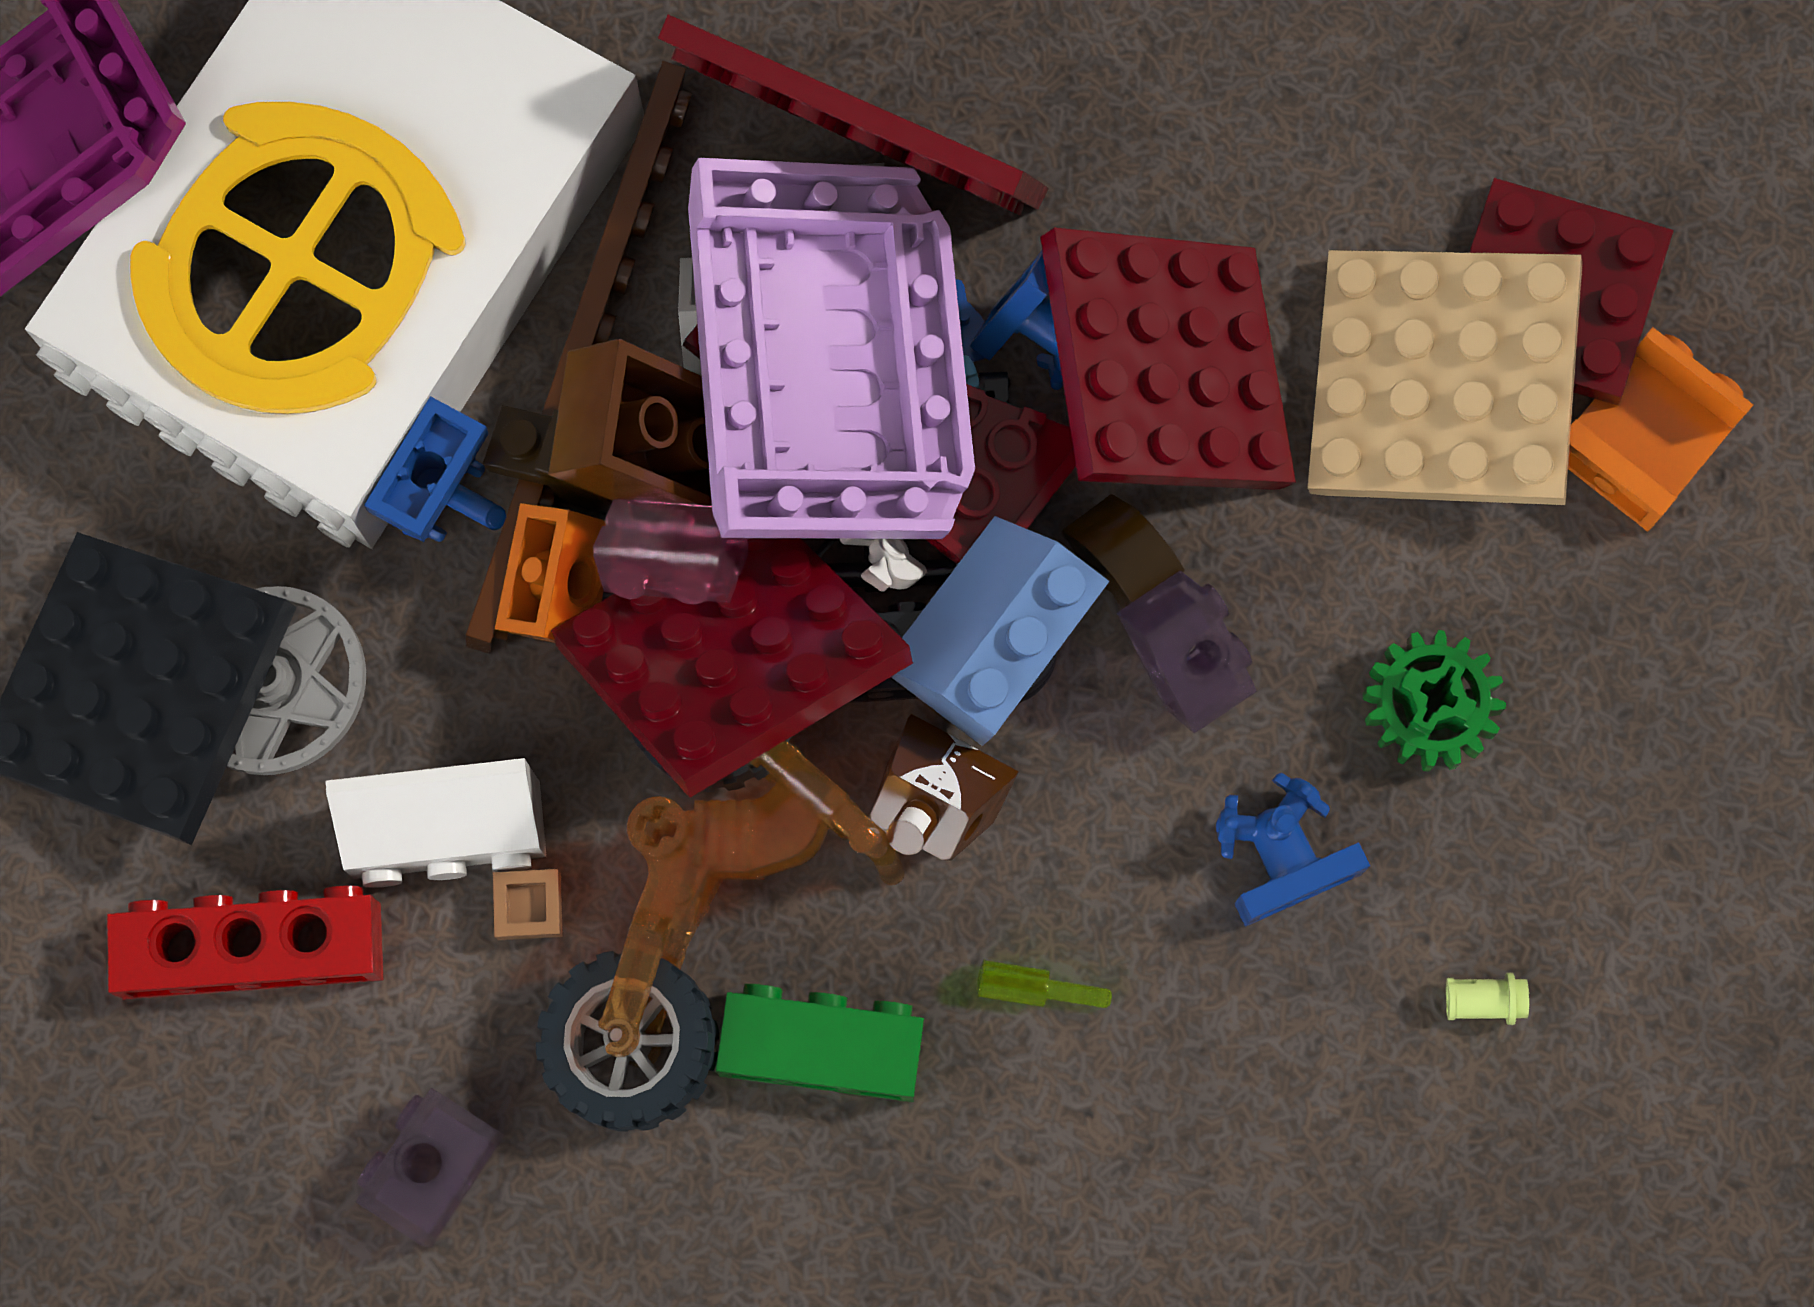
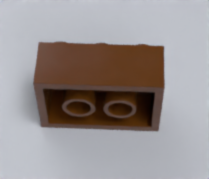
(631, 426)

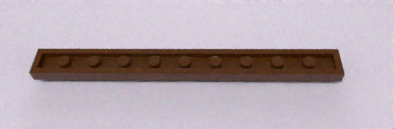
(592, 323)

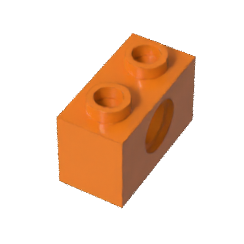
(549, 571)

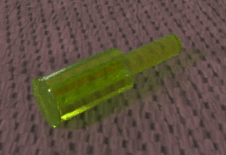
(1033, 986)

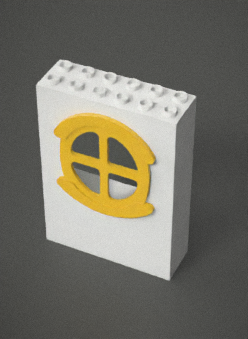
(489, 161)

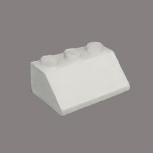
(438, 821)

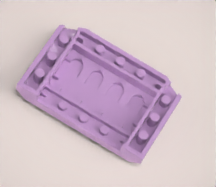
(828, 351)

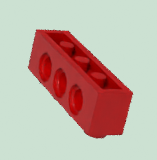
(141, 938)

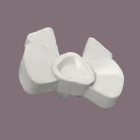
(891, 563)

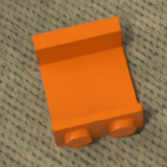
(1659, 431)

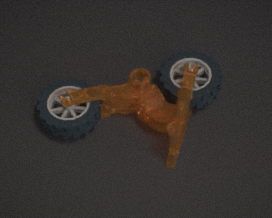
(646, 979)

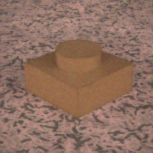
(527, 904)

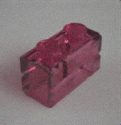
(667, 552)

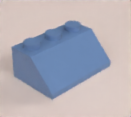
(996, 626)

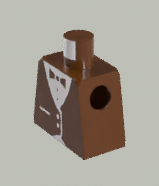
(938, 792)

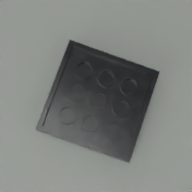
(137, 685)

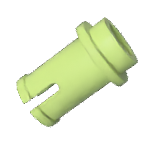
(1487, 998)

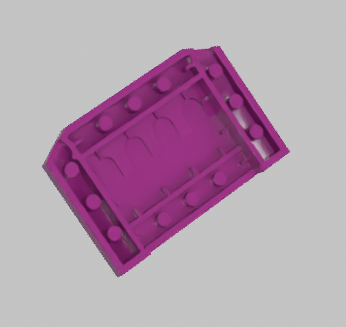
(77, 128)

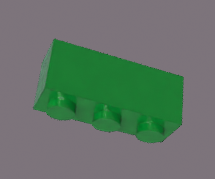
(820, 1043)

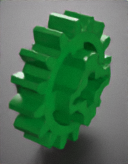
(1411, 690)

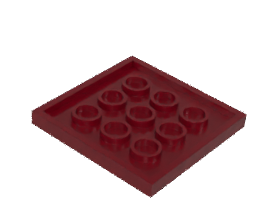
(1166, 361)
(738, 677)

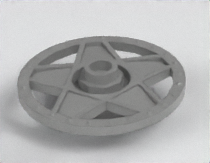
(299, 693)

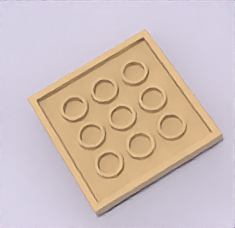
(1446, 376)

